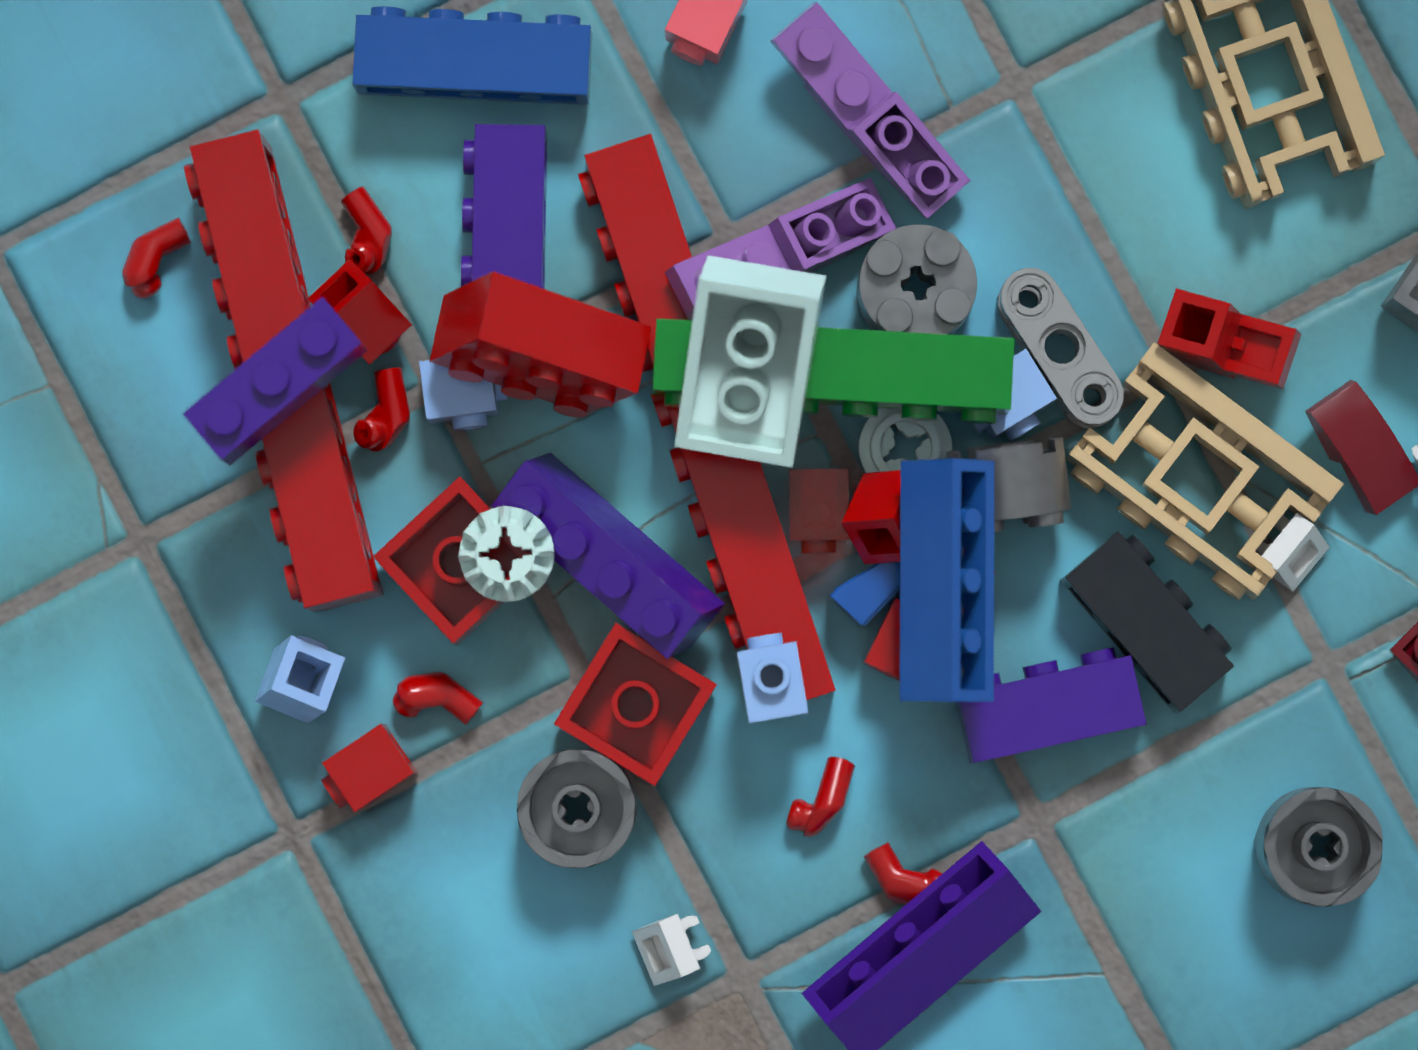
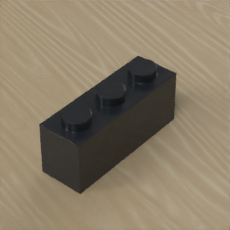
(1149, 621)

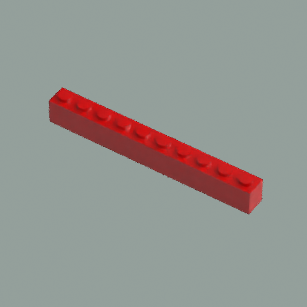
(730, 491)

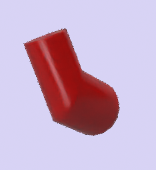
(372, 231)
(146, 254)
(388, 416)
(435, 690)
(828, 801)
(896, 882)

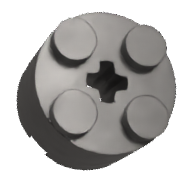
(936, 259)
(1026, 481)
(543, 813)
(1353, 846)

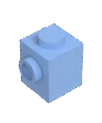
(1029, 397)
(458, 401)
(300, 678)
(771, 679)

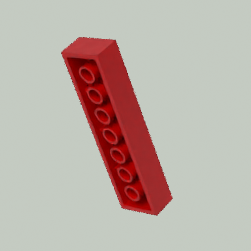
(263, 294)

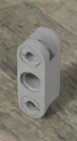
(1056, 316)

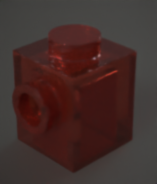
(817, 508)

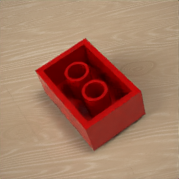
(539, 345)

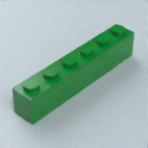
(878, 371)

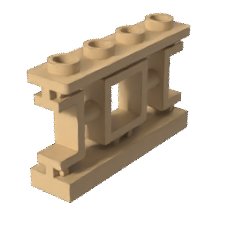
(1319, 58)
(1233, 432)

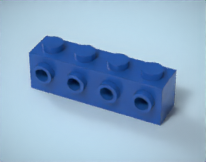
(472, 57)
(943, 512)

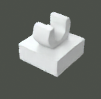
(1294, 550)
(667, 948)

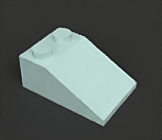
(749, 360)

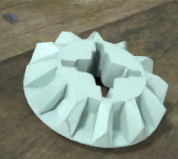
(878, 440)
(527, 573)

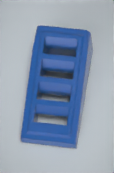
(867, 592)

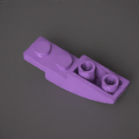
(869, 111)
(797, 240)

